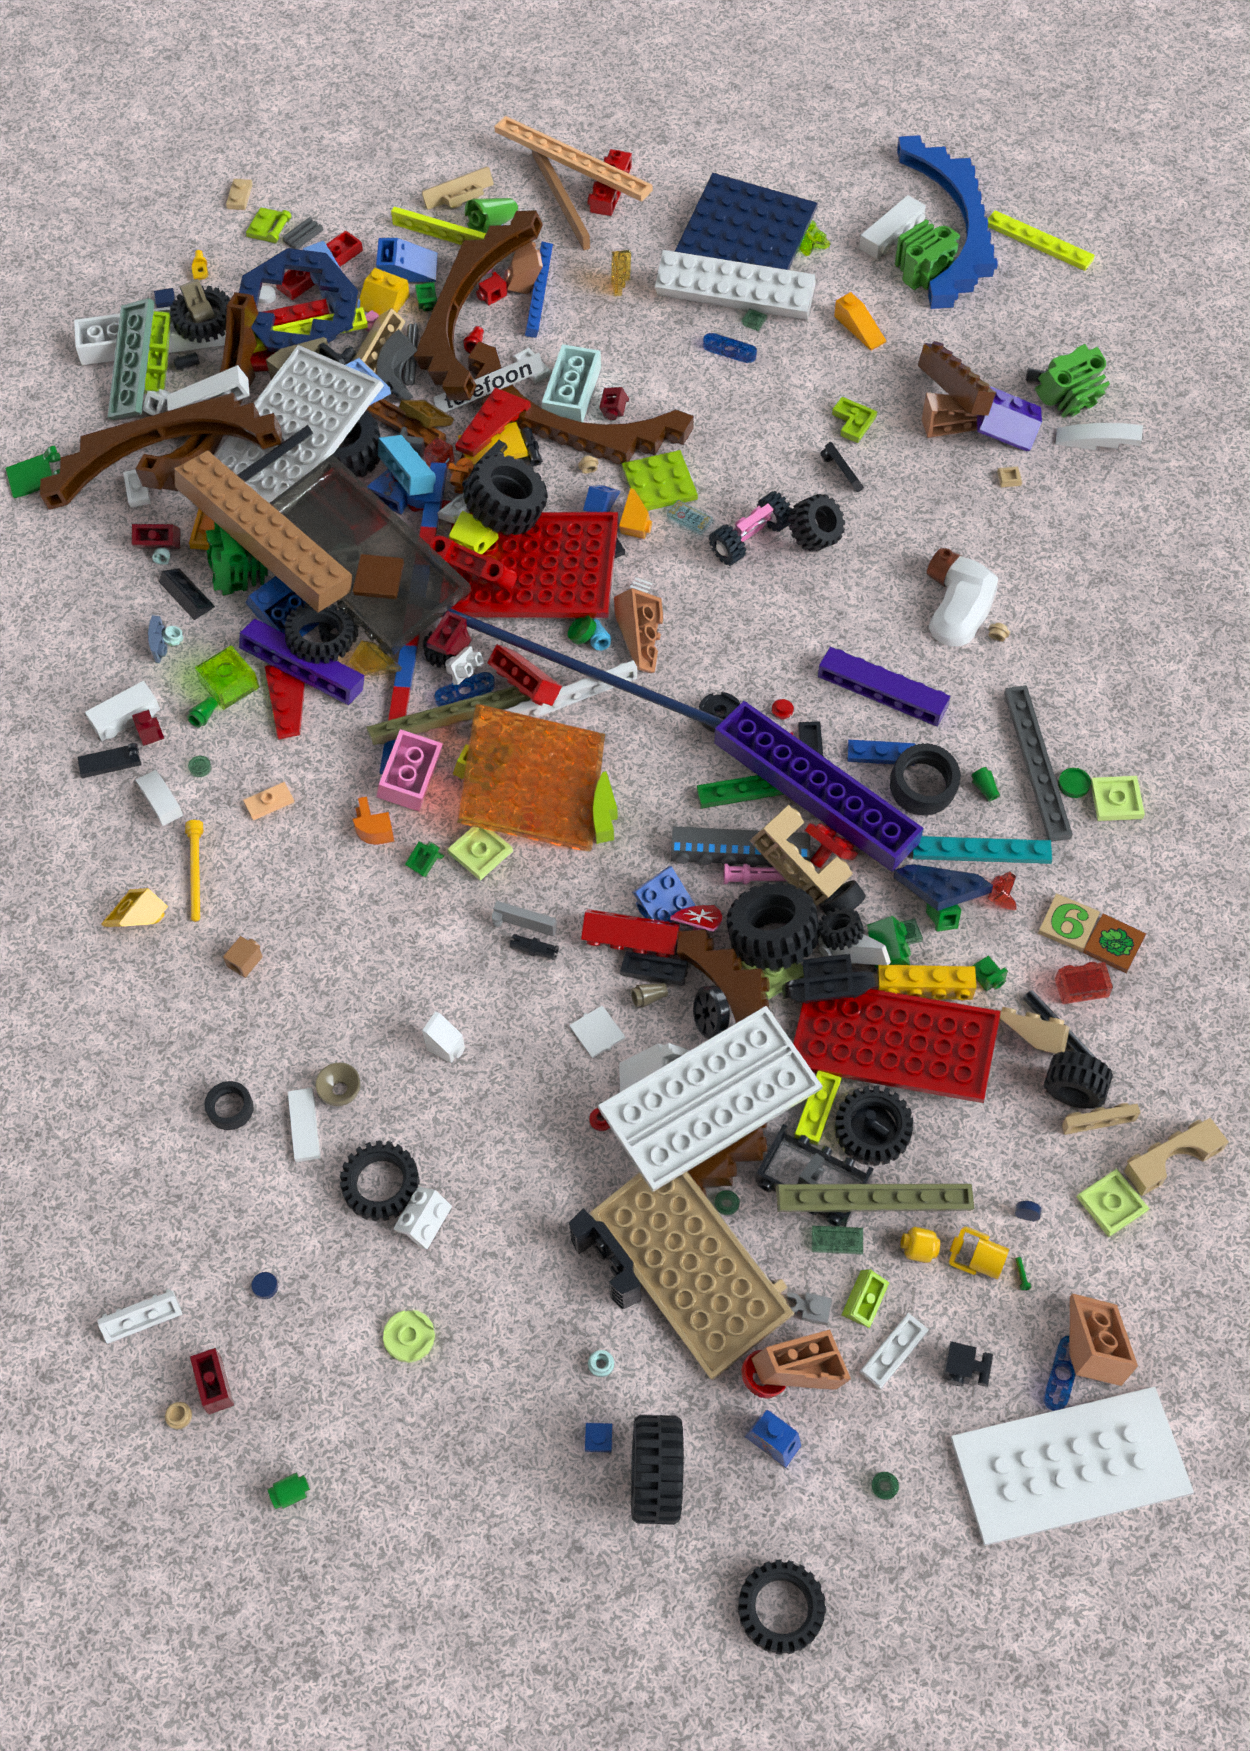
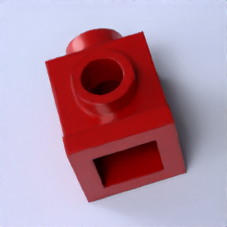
(492, 289)

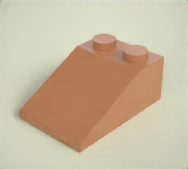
(1099, 1341)

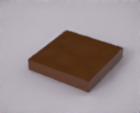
(378, 576)

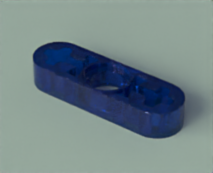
(725, 342)
(467, 682)
(1051, 1388)

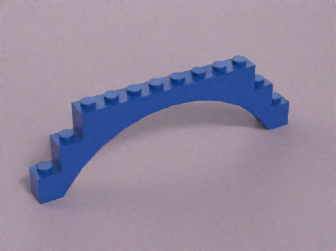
(959, 181)

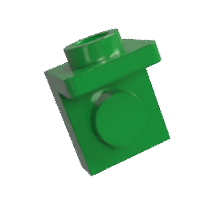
(424, 857)
(989, 974)

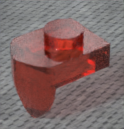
(1001, 891)

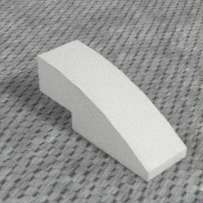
(159, 797)

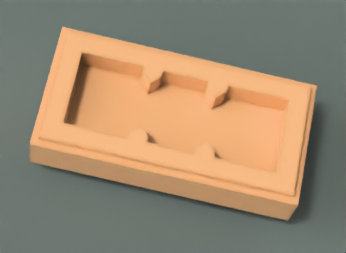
(268, 801)

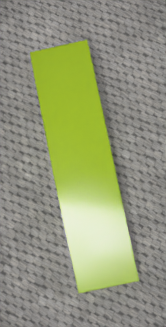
(158, 352)

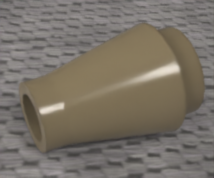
(646, 994)

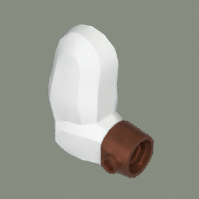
(966, 600)

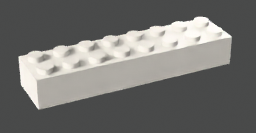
(735, 284)
(98, 337)

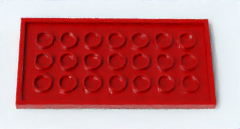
(901, 1042)

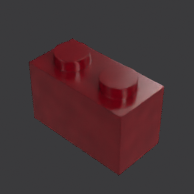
(156, 535)
(211, 1381)

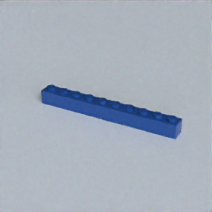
(539, 292)

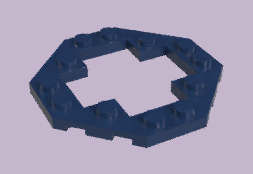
(332, 280)

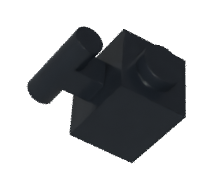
(961, 1364)

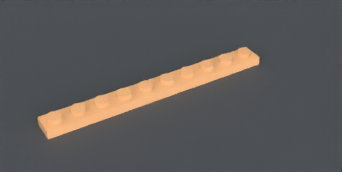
(574, 158)

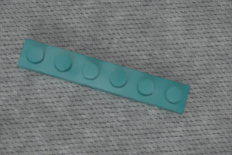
(983, 850)

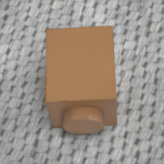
(243, 956)

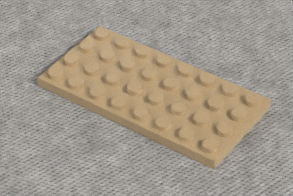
(694, 1269)

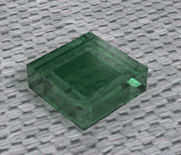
(754, 319)

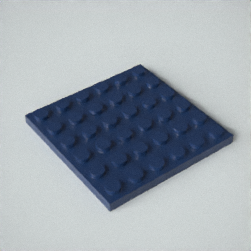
(747, 224)

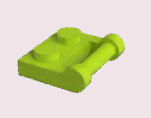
(263, 223)

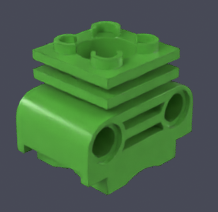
(925, 253)
(1074, 380)

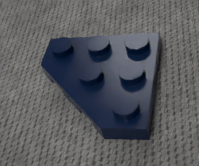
(941, 886)

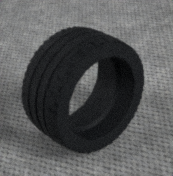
(932, 756)

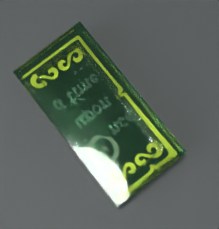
(837, 1240)

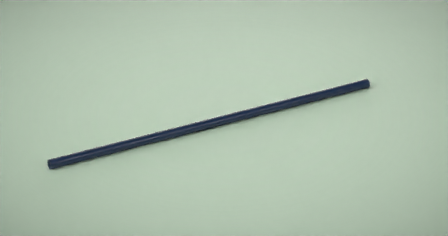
(590, 671)

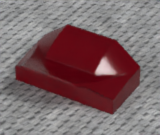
(450, 635)

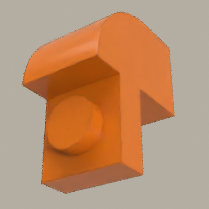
(374, 828)

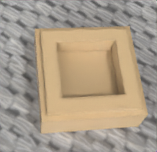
(1009, 476)

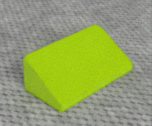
(865, 1298)

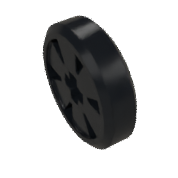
(711, 1011)

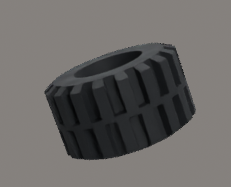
(804, 525)
(1078, 1080)

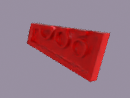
(491, 420)
(286, 700)

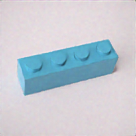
(406, 465)

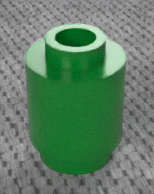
(288, 1491)

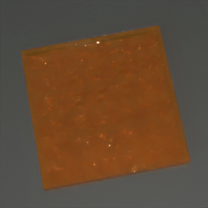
(531, 778)

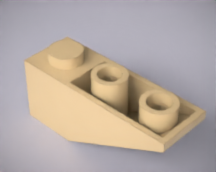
(1043, 1035)

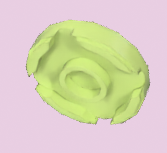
(415, 1341)

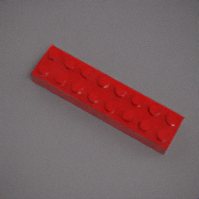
(343, 249)

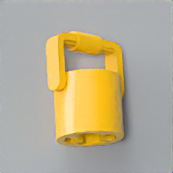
(987, 1257)

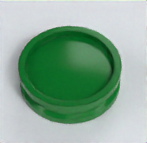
(581, 630)
(1074, 782)

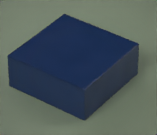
(164, 297)

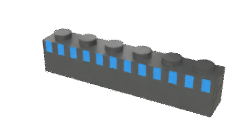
(725, 846)

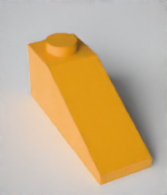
(858, 321)

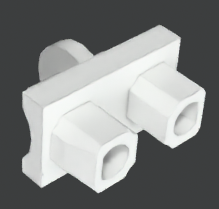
(463, 664)

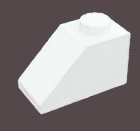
(443, 1038)

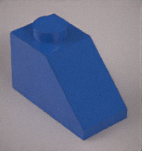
(600, 498)

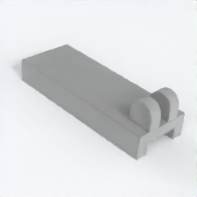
(523, 918)

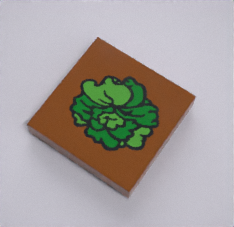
(1114, 943)

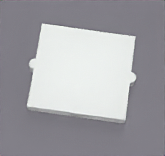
(597, 1031)

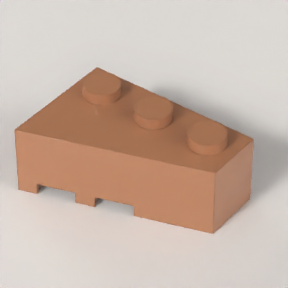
(945, 416)
(803, 1362)

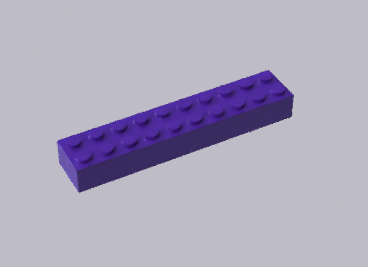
(818, 786)

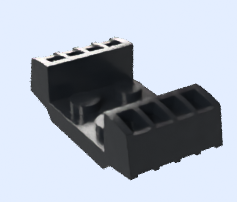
(587, 1231)

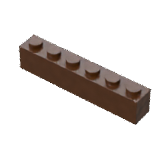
(956, 378)

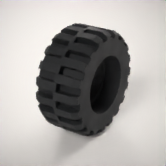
(364, 452)
(497, 510)
(778, 946)
(657, 1469)

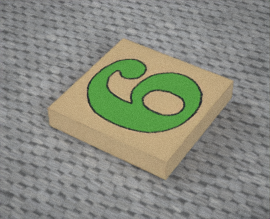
(1069, 922)

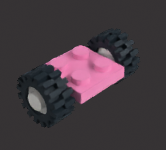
(730, 543)

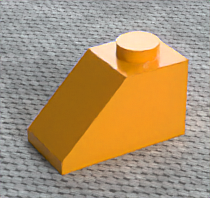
(635, 517)

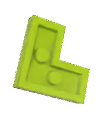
(858, 418)

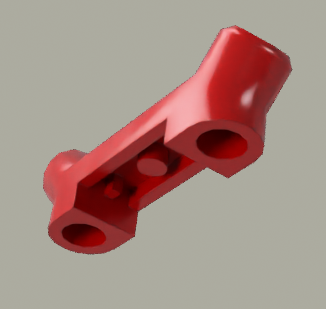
(474, 563)

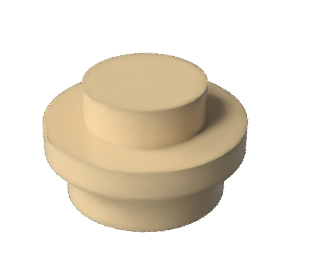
(588, 464)
(998, 631)
(178, 1415)

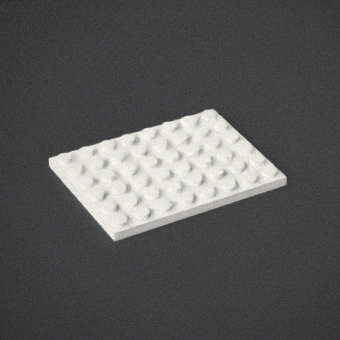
(303, 393)

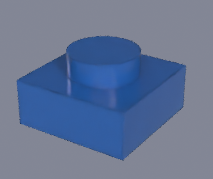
(598, 1437)

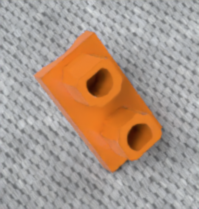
(460, 473)

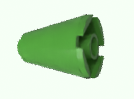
(489, 212)

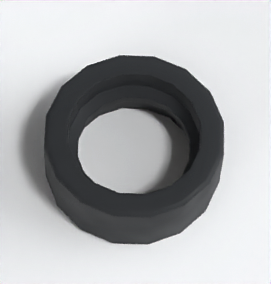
(847, 895)
(237, 1120)

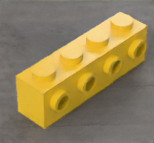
(928, 981)

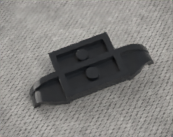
(829, 980)

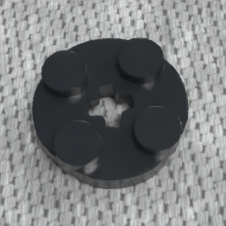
(718, 702)

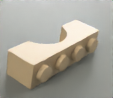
(1201, 1141)

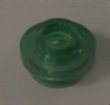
(727, 1195)
(885, 1477)

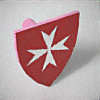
(700, 917)

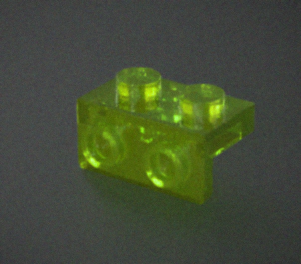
(814, 239)

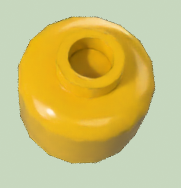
(920, 1244)

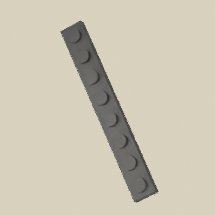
(1038, 764)

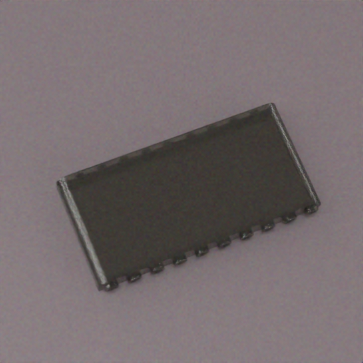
(353, 521)

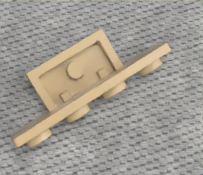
(458, 189)

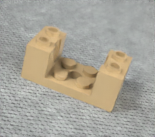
(791, 865)

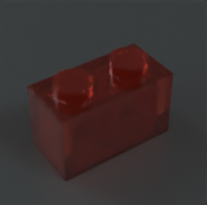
(1083, 982)

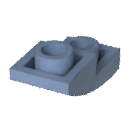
(156, 639)

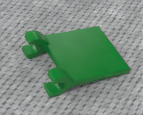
(26, 475)

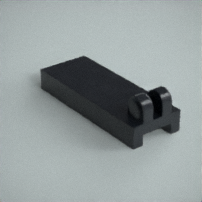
(830, 453)
(109, 760)
(654, 968)

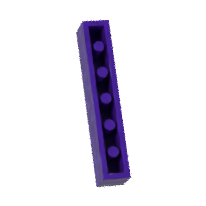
(331, 678)
(884, 686)

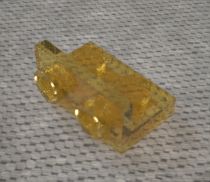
(620, 270)

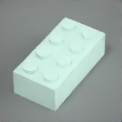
(572, 382)

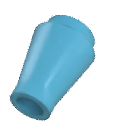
(600, 639)

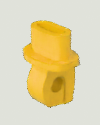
(199, 263)

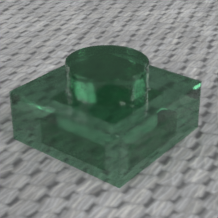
(913, 932)

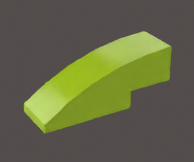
(604, 810)

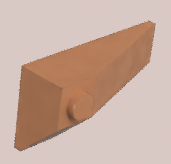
(523, 268)
(638, 620)

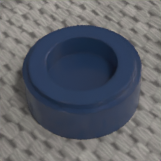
(1028, 1211)
(264, 1285)

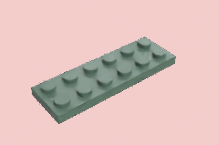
(131, 359)

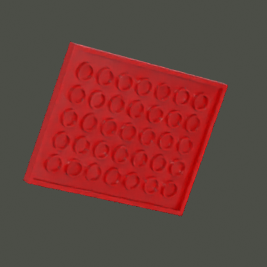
(559, 566)

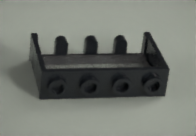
(789, 1158)

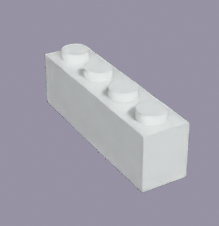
(885, 232)
(217, 385)

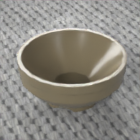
(335, 1074)

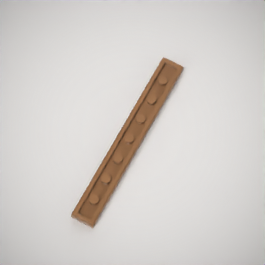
(563, 200)

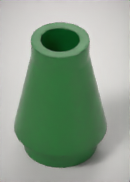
(201, 713)
(985, 782)

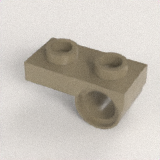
(196, 302)

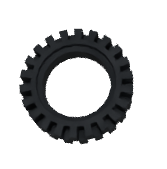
(201, 330)
(318, 651)
(881, 1099)
(373, 1154)
(805, 1582)

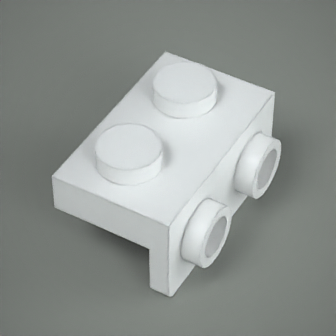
(423, 1216)

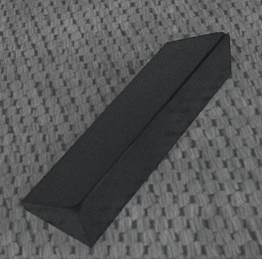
(185, 593)

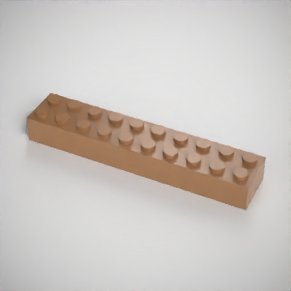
(263, 531)

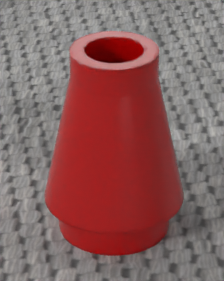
(473, 338)

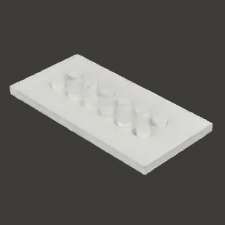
(709, 1098)
(1070, 1465)

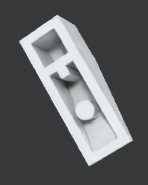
(865, 952)

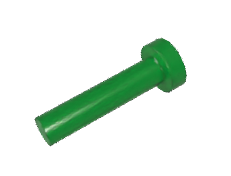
(1025, 1285)

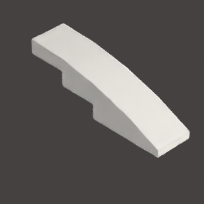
(1099, 434)

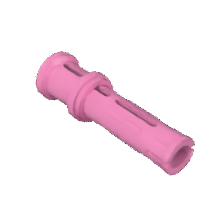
(746, 874)

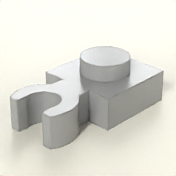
(814, 1307)

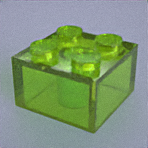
(227, 677)

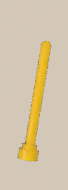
(194, 830)

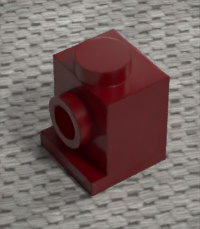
(613, 406)
(148, 727)

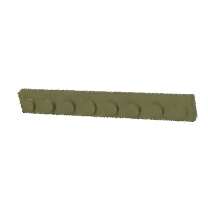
(444, 715)
(873, 1197)

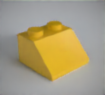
(383, 292)

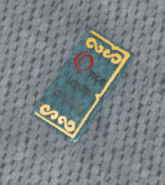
(689, 517)

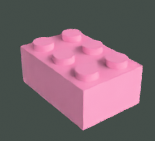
(409, 770)

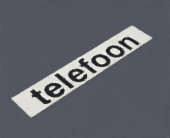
(499, 379)

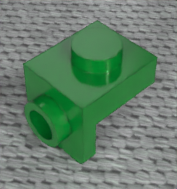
(426, 296)

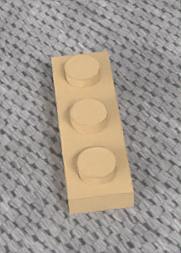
(1100, 1118)

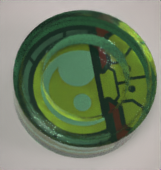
(199, 766)

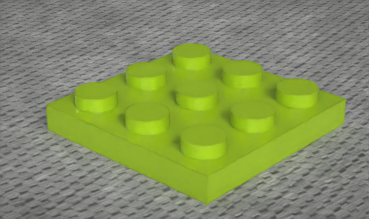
(660, 480)

